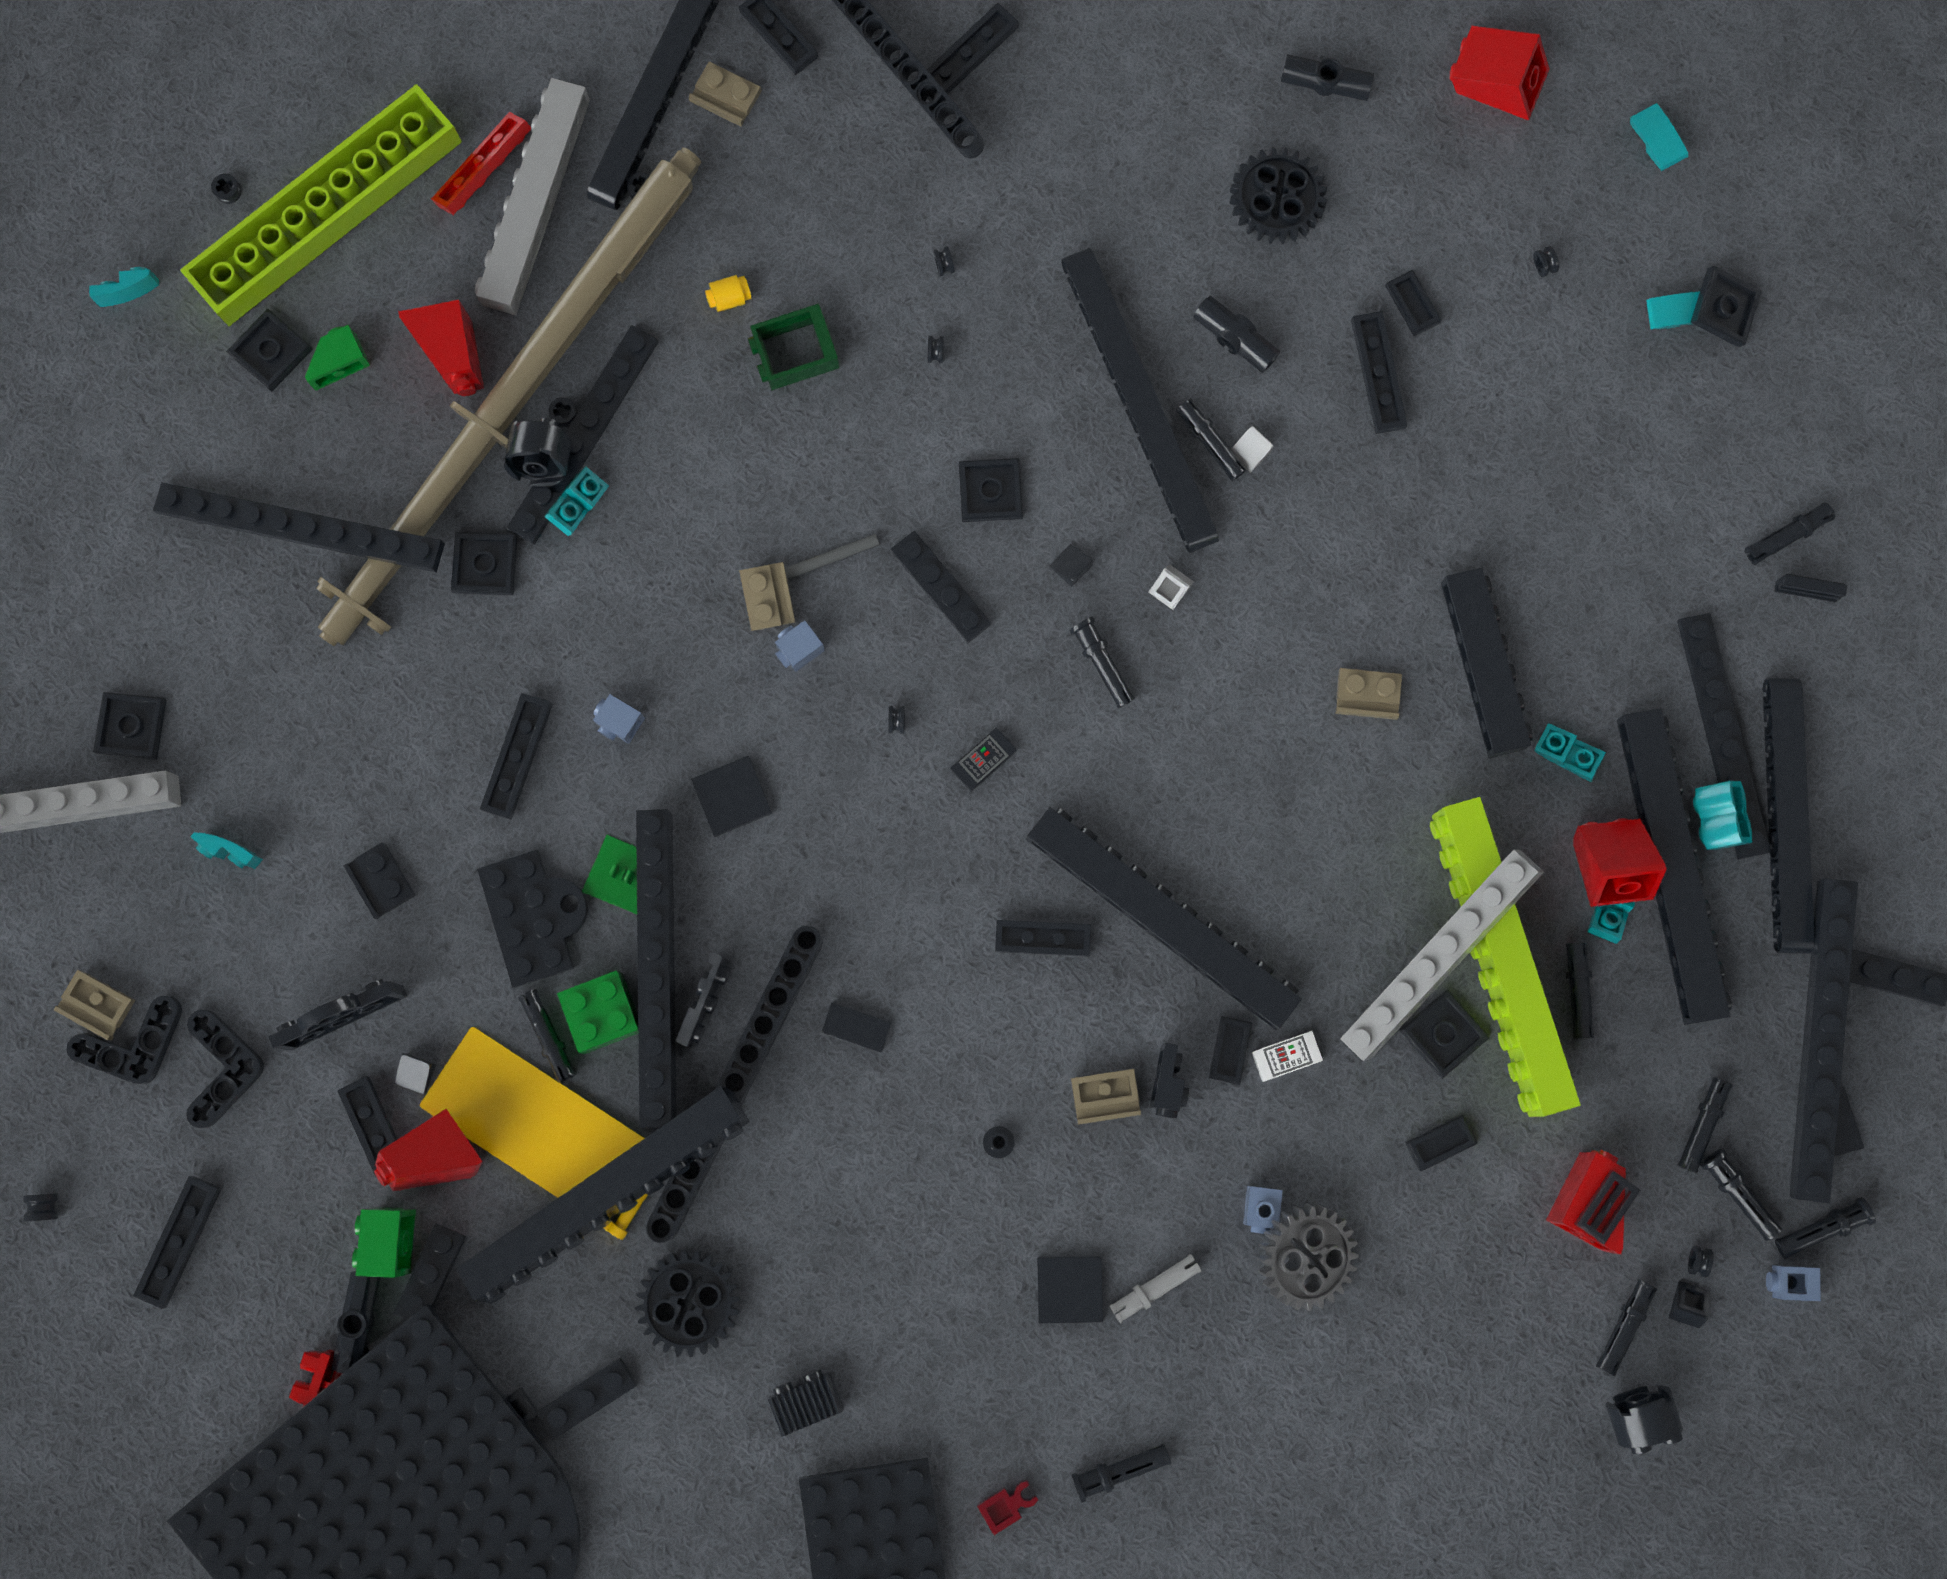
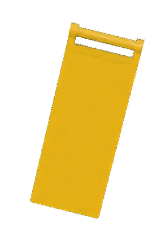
(528, 1118)

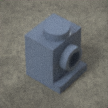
(1805, 1283)

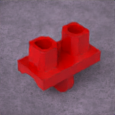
(320, 1364)

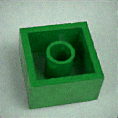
(599, 1012)
(384, 1242)

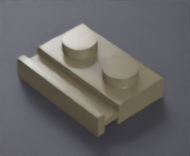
(725, 94)
(767, 596)
(1368, 693)
(94, 1005)
(1105, 1096)

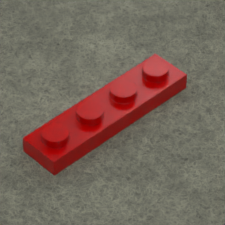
(481, 163)

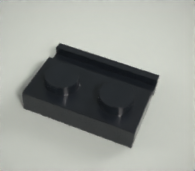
(379, 880)

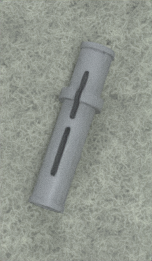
(1155, 1288)

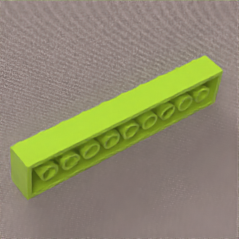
(322, 205)
(1506, 967)

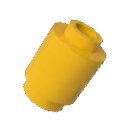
(728, 293)

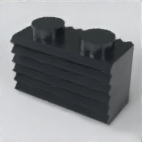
(805, 1403)

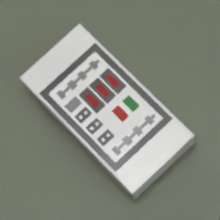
(1287, 1056)

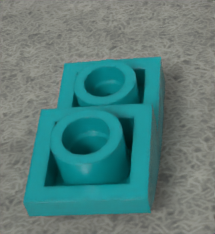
(1660, 137)
(130, 286)
(1671, 310)
(576, 501)
(1569, 753)
(219, 847)
(1610, 921)

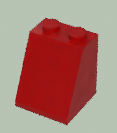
(1501, 69)
(449, 342)
(1618, 862)
(428, 1156)
(1577, 1191)

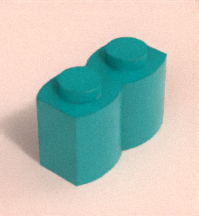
(1722, 815)

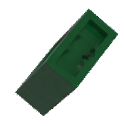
(785, 323)

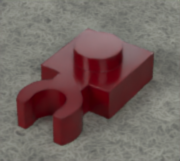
(1002, 1509)

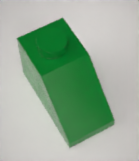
(336, 358)

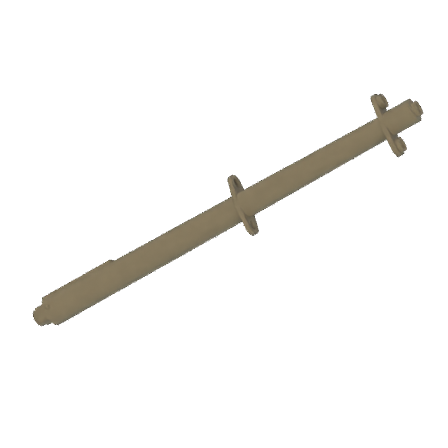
(607, 265)

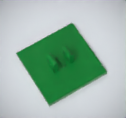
(614, 875)

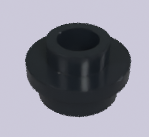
(991, 1134)

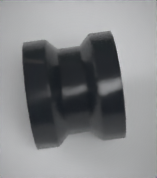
(40, 1207)

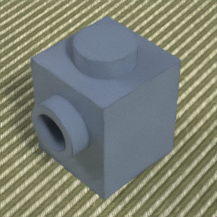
(798, 646)
(617, 719)
(1261, 1208)

